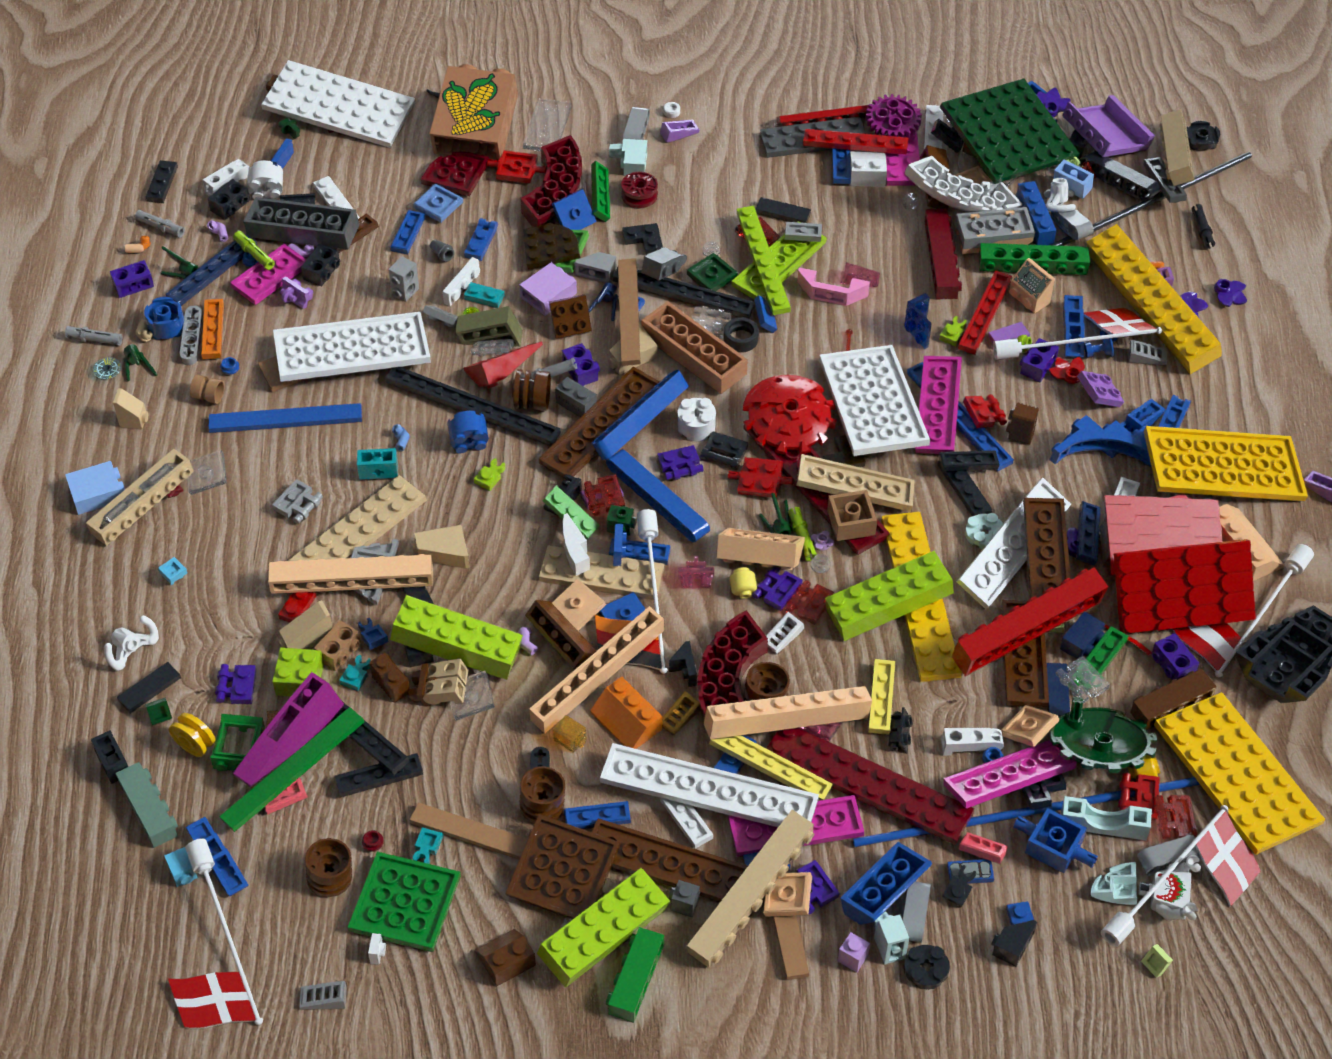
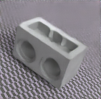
(403, 278)

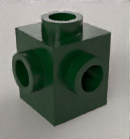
(621, 515)

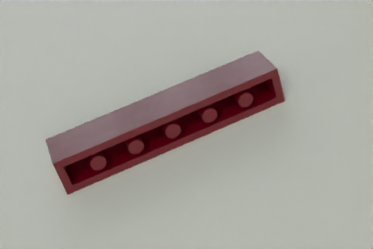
(941, 254)

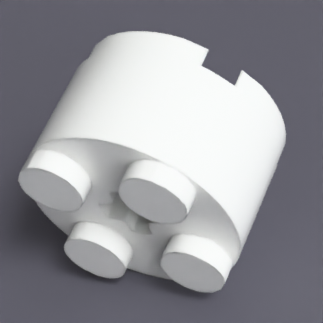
(265, 180)
(696, 419)

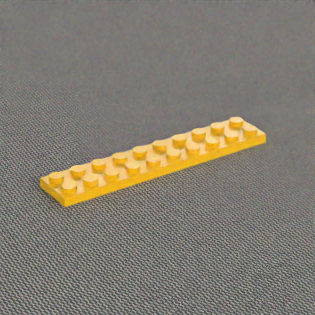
(928, 625)

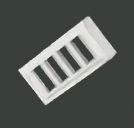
(787, 619)

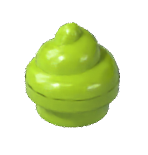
(1024, 341)

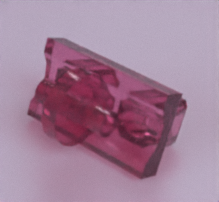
(696, 570)

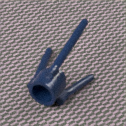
(607, 294)

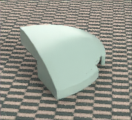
(1118, 885)

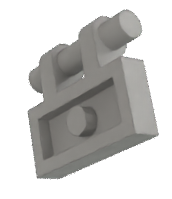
(293, 497)

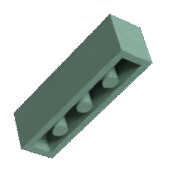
(147, 805)

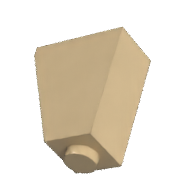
(648, 352)
(444, 545)
(307, 628)

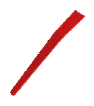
(1138, 644)

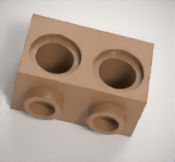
(334, 643)

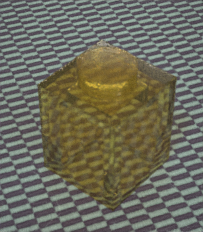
(570, 734)

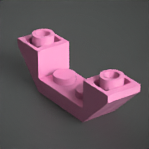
(830, 293)

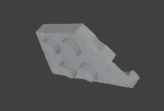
(374, 550)

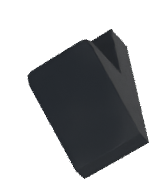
(684, 662)

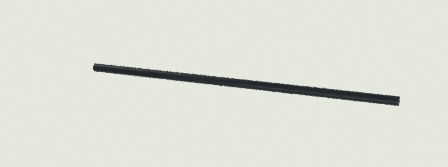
(1160, 196)

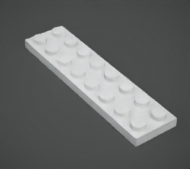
(1003, 553)

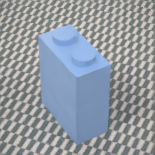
(94, 486)

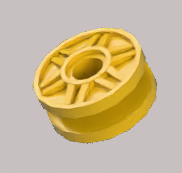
(191, 734)

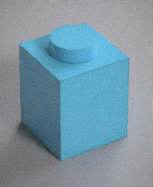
(180, 867)

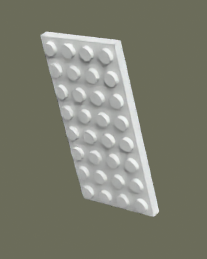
(338, 103)
(351, 346)
(874, 400)

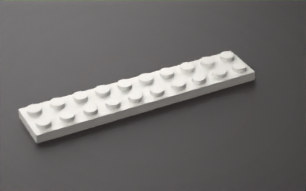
(705, 786)

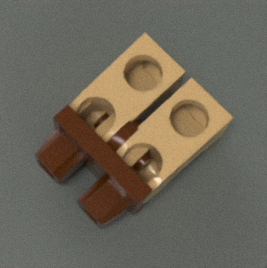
(440, 683)

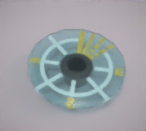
(107, 368)

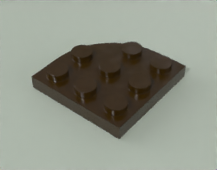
(549, 244)

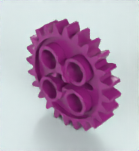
(893, 116)

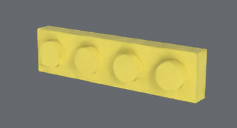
(881, 696)

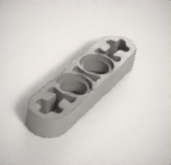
(191, 335)

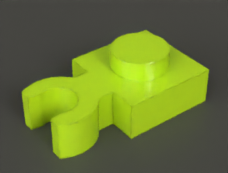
(953, 333)
(488, 477)

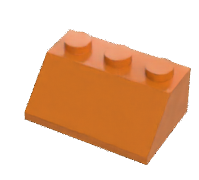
(627, 714)

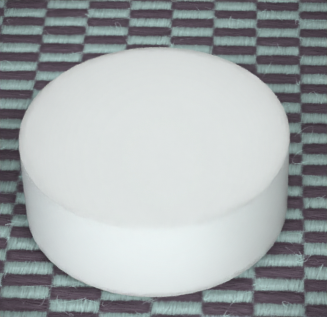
(671, 110)

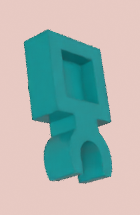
(355, 675)
(427, 843)

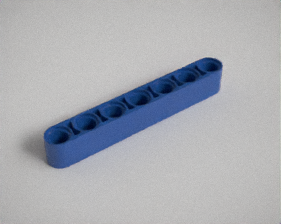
(640, 414)
(658, 495)

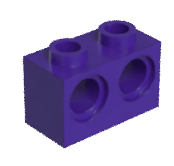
(131, 279)
(1038, 361)
(587, 369)
(1174, 657)

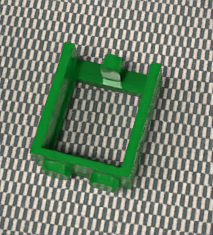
(230, 761)

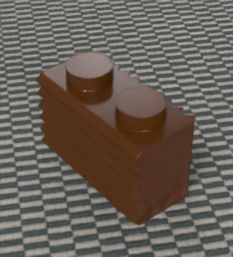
(1022, 423)
(389, 677)

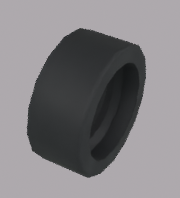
(744, 324)

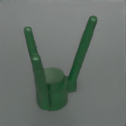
(185, 267)
(133, 356)
(780, 525)

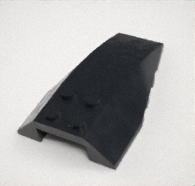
(1290, 657)

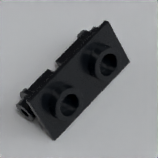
(901, 723)

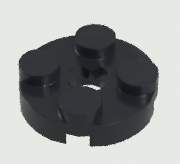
(1208, 140)
(926, 954)

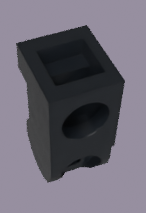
(1078, 141)

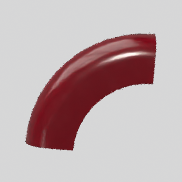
(561, 180)
(728, 659)

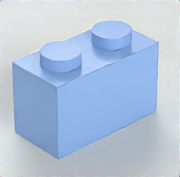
(1078, 179)

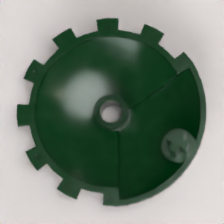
(1102, 738)

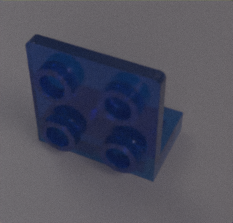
(916, 319)

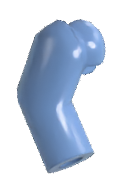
(402, 437)

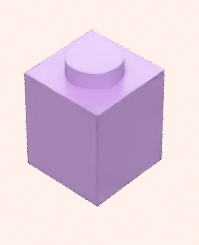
(853, 952)

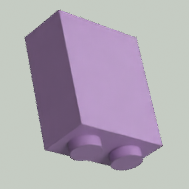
(547, 285)

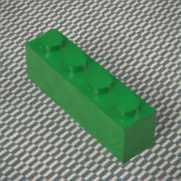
(635, 974)

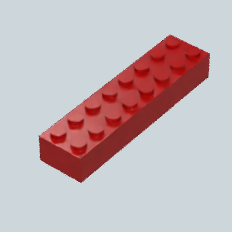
(1029, 621)

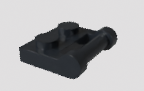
(725, 446)

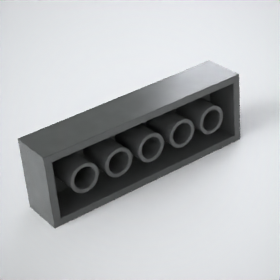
(301, 223)

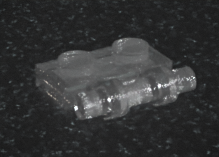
(714, 326)
(492, 347)
(1086, 675)

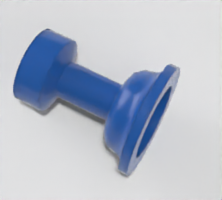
(1107, 347)

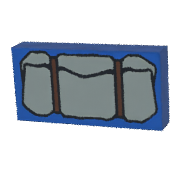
(983, 870)

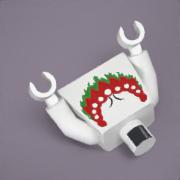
(1173, 895)

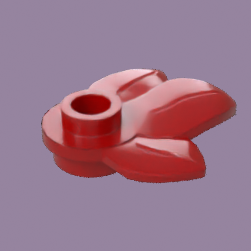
(1067, 370)

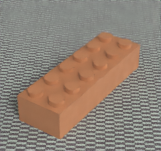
(695, 347)

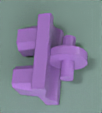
(294, 292)

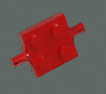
(516, 166)
(760, 477)

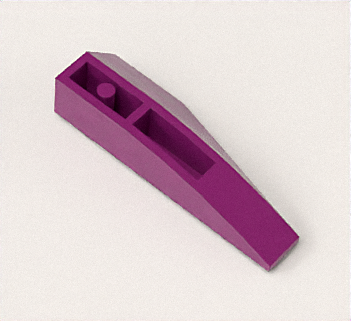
(294, 725)

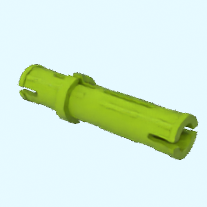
(248, 245)
(800, 527)

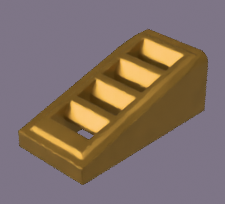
(690, 713)

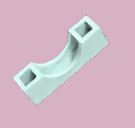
(1128, 823)

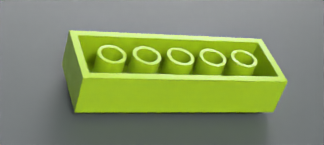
(889, 595)
(456, 637)
(603, 927)

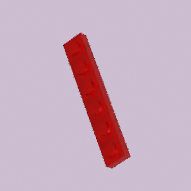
(803, 118)
(855, 141)
(985, 312)

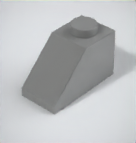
(596, 267)

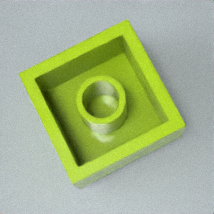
(294, 667)

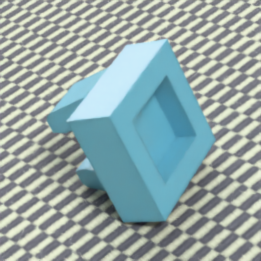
(172, 570)

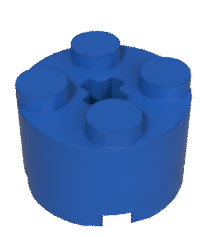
(164, 318)
(467, 431)

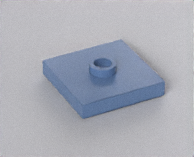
(438, 203)

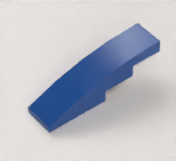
(1073, 325)
(1137, 419)
(225, 867)

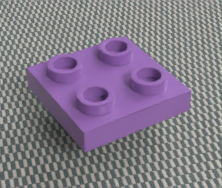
(1100, 388)

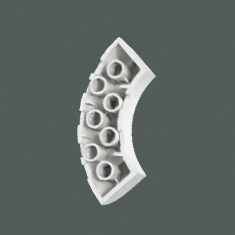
(959, 191)

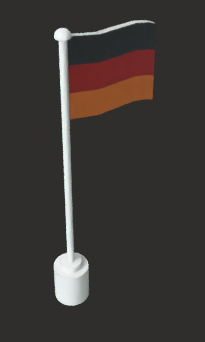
(606, 629)

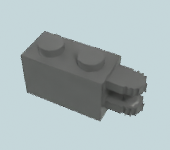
(662, 263)

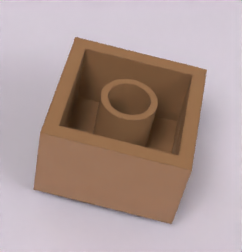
(852, 515)

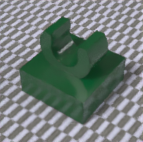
(158, 711)

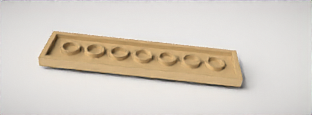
(365, 522)

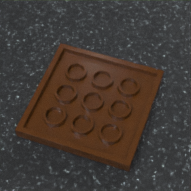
(562, 867)

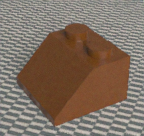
(506, 956)

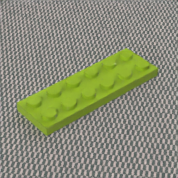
(787, 256)

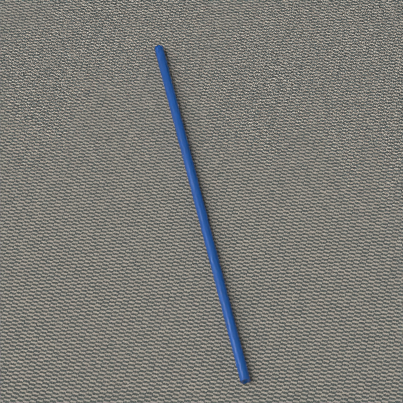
(1011, 814)

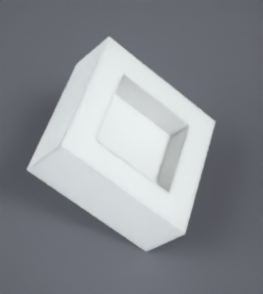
(376, 949)

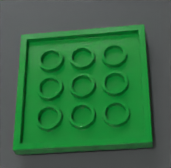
(404, 901)

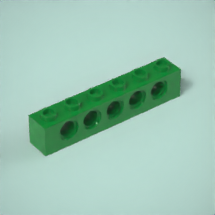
(1051, 258)

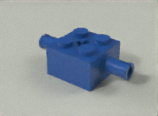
(1055, 840)

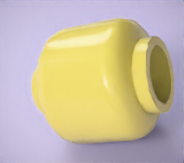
(743, 582)

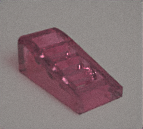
(853, 271)

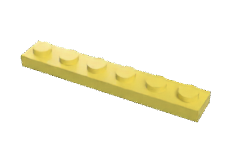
(772, 765)

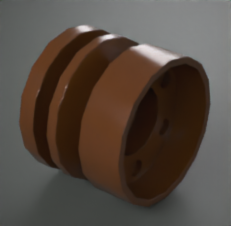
(531, 389)
(766, 681)
(542, 793)
(328, 867)

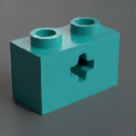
(377, 463)

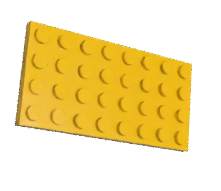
(1224, 463)
(1239, 772)

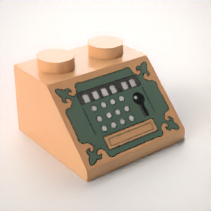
(1032, 286)

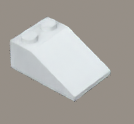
(868, 168)

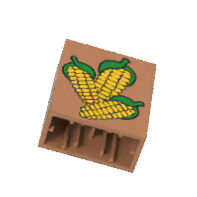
(474, 111)

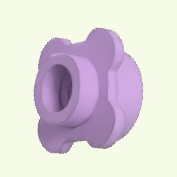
(822, 540)

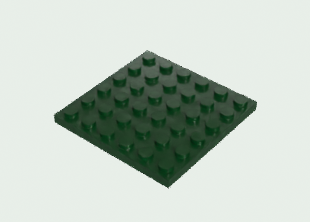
(1009, 130)

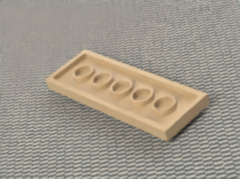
(844, 478)
(625, 579)

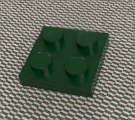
(712, 272)

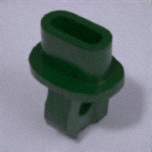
(289, 126)

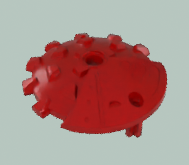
(776, 425)

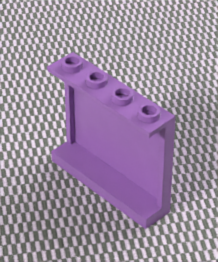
(1109, 127)

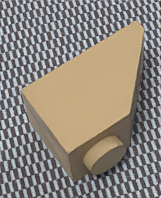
(129, 410)

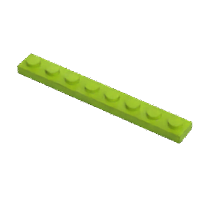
(763, 260)

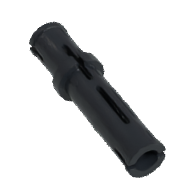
(1205, 231)

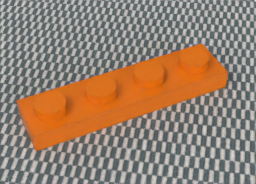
(212, 329)

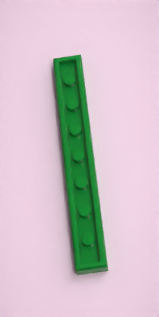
(291, 769)

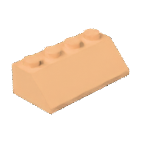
(1237, 527)
(760, 548)

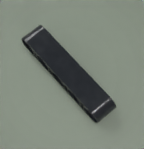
(1122, 176)

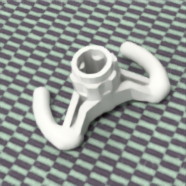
(1058, 195)
(128, 642)

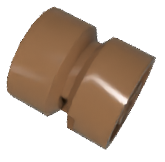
(210, 389)

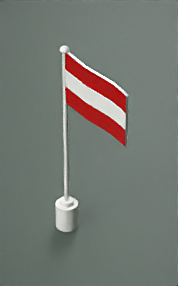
(1219, 641)

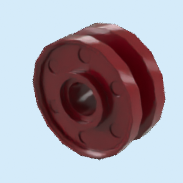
(639, 189)

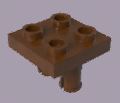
(570, 316)

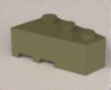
(489, 325)

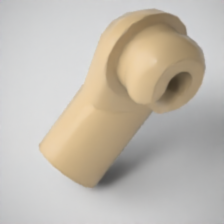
(142, 331)

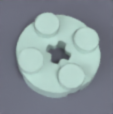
(977, 524)

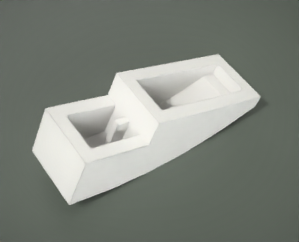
(575, 546)

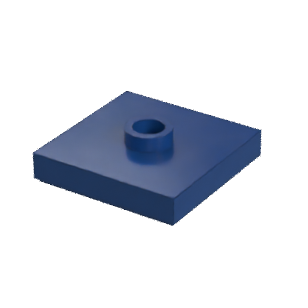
(574, 211)
(623, 609)

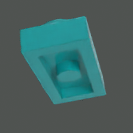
(484, 295)

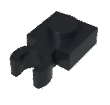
(958, 889)

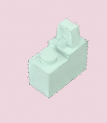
(632, 155)
(891, 938)

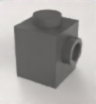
(684, 898)

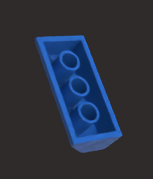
(883, 884)

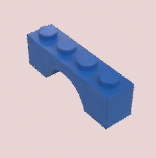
(1041, 220)

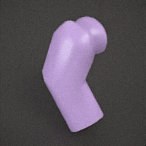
(218, 228)
(306, 252)
(525, 643)

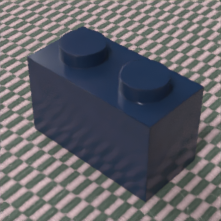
(1082, 636)

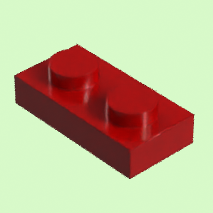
(296, 605)

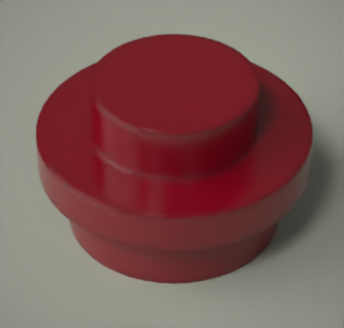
(372, 841)

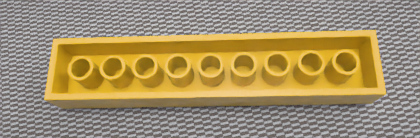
(1154, 299)

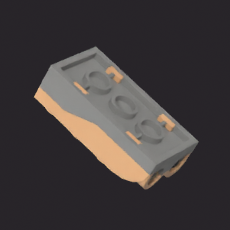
(994, 226)

